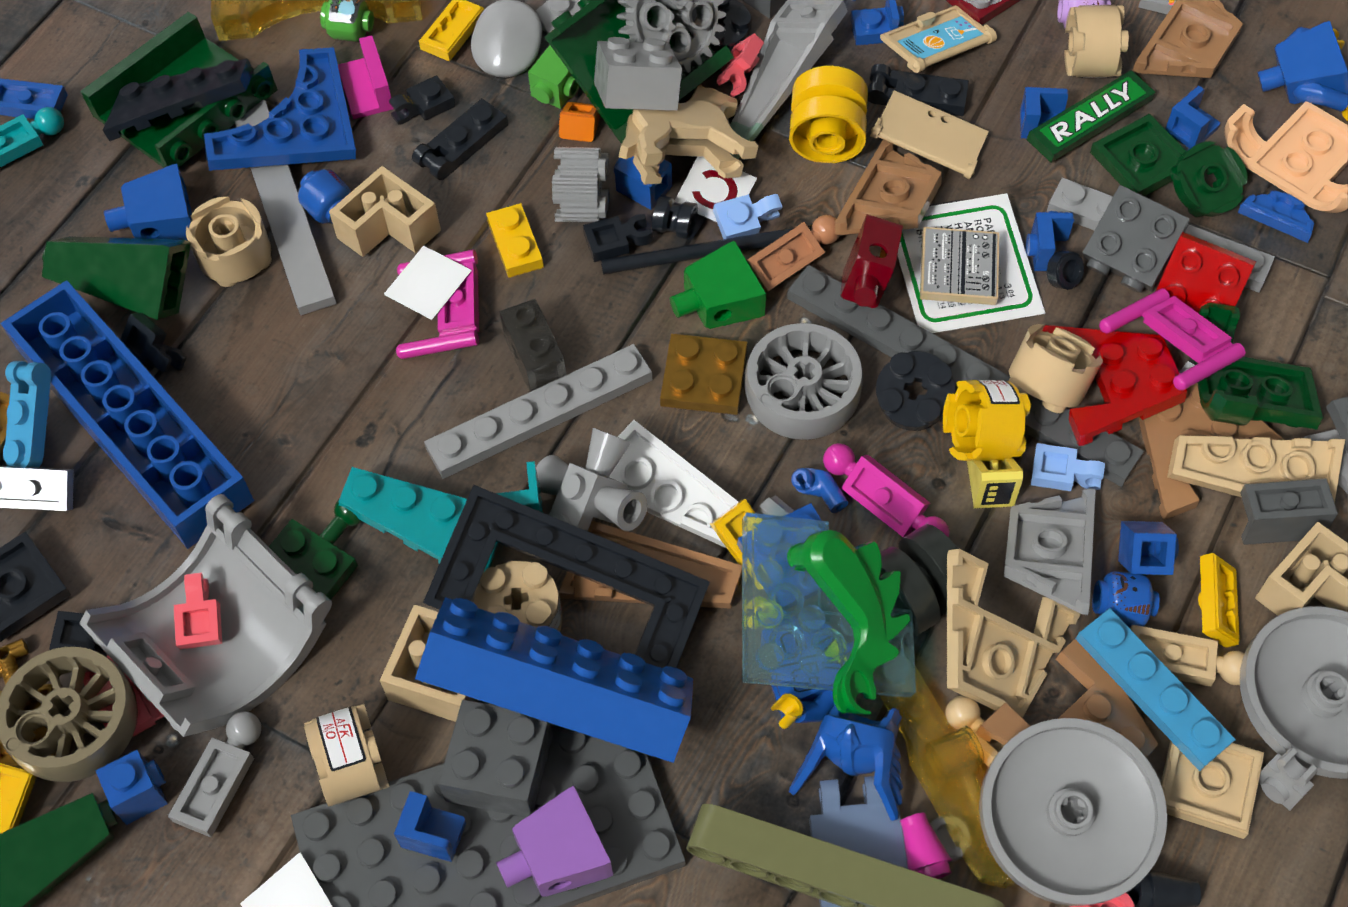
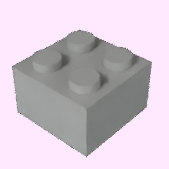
(637, 74)

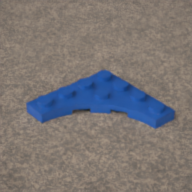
(301, 129)

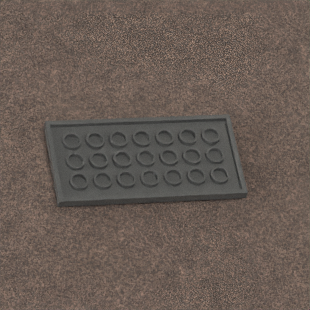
(362, 864)

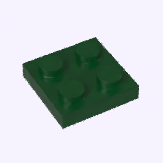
(1139, 155)

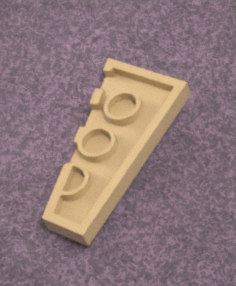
(1230, 463)

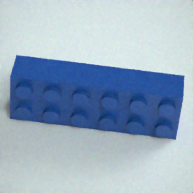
(557, 678)

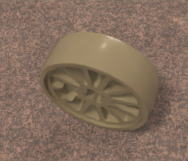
(18, 725)

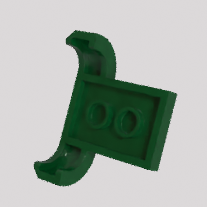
(1257, 387)

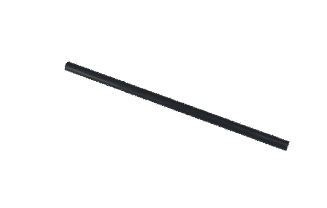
(693, 251)

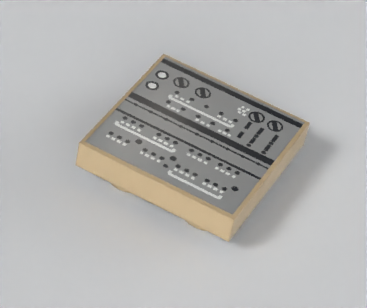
(959, 266)

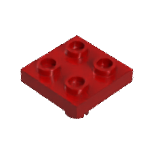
(1205, 273)

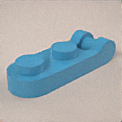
(26, 413)

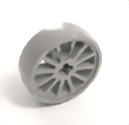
(803, 381)

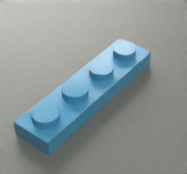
(1155, 689)

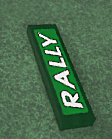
(1090, 116)

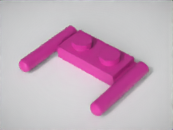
(456, 319)
(1183, 329)

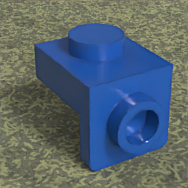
(1046, 230)

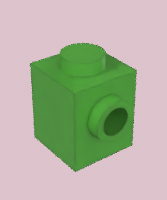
(551, 80)

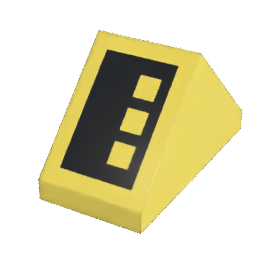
(994, 482)

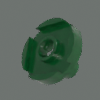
(1195, 192)

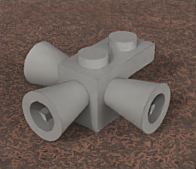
(590, 490)

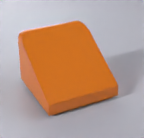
(578, 122)

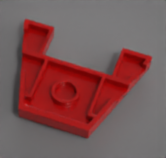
(1132, 381)

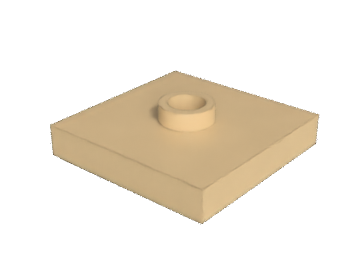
(1217, 795)

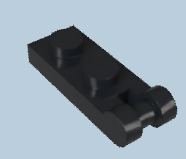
(937, 91)
(460, 139)

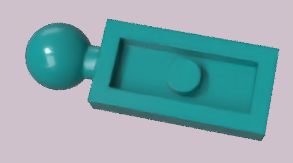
(22, 137)

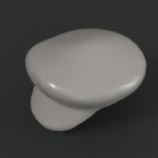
(506, 38)

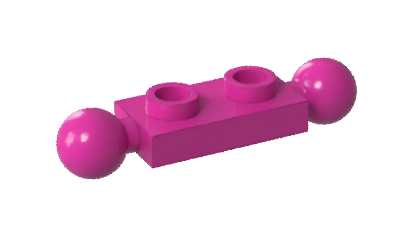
(880, 491)

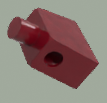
(864, 274)

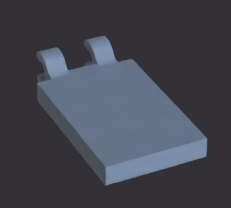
(858, 827)

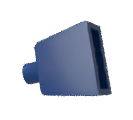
(154, 206)

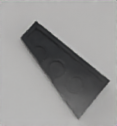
(175, 95)

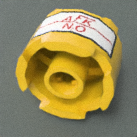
(986, 420)

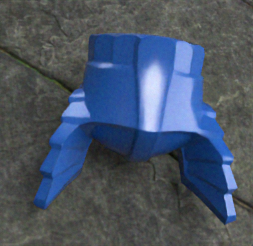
(858, 749)

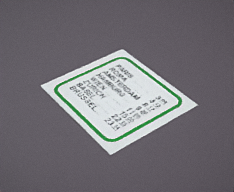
(1016, 284)

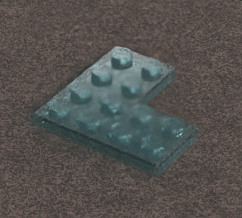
(792, 626)

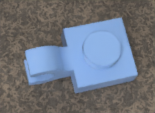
(742, 218)
(1058, 468)

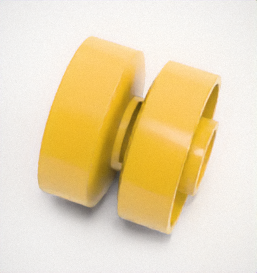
(828, 114)

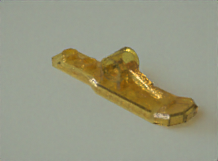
(951, 774)

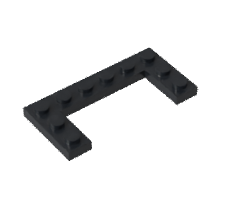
(494, 519)

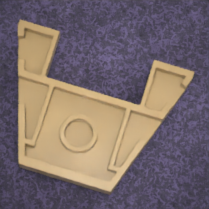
(990, 655)

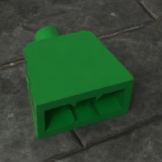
(721, 289)

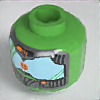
(346, 19)

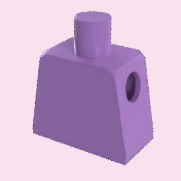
(557, 848)

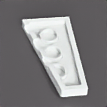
(670, 484)

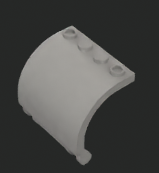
(265, 621)

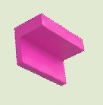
(365, 82)

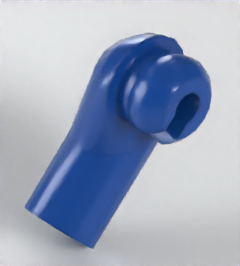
(819, 484)

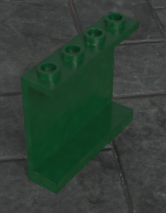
(576, 46)
(174, 53)

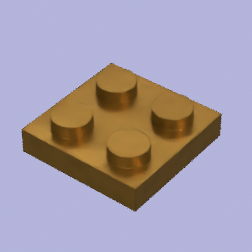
(703, 374)

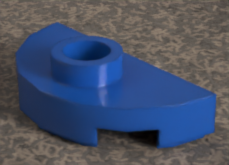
(1279, 212)

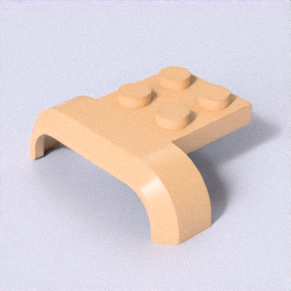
(1298, 157)

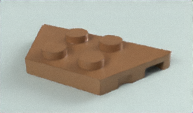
(1190, 40)
(892, 190)

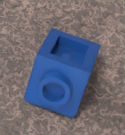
(871, 23)

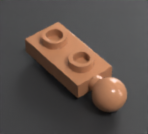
(792, 252)

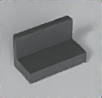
(1286, 510)

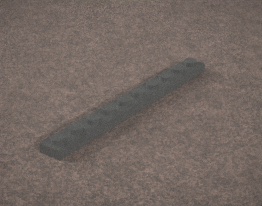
(895, 334)

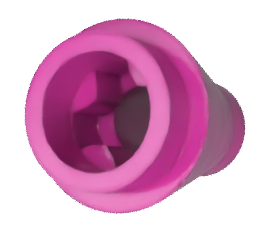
(923, 847)

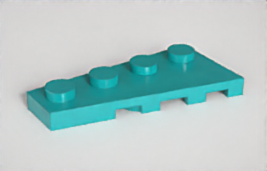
(406, 510)

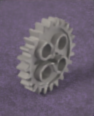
(686, 48)

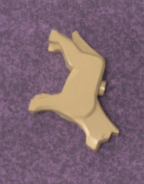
(694, 130)

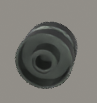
(923, 574)

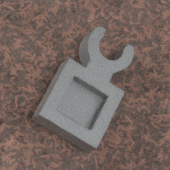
(1286, 779)

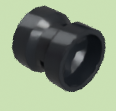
(674, 217)

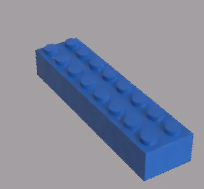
(126, 411)

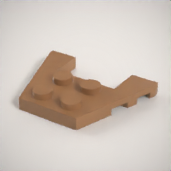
(1186, 420)
(1102, 703)

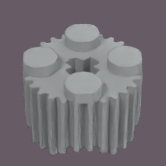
(579, 184)

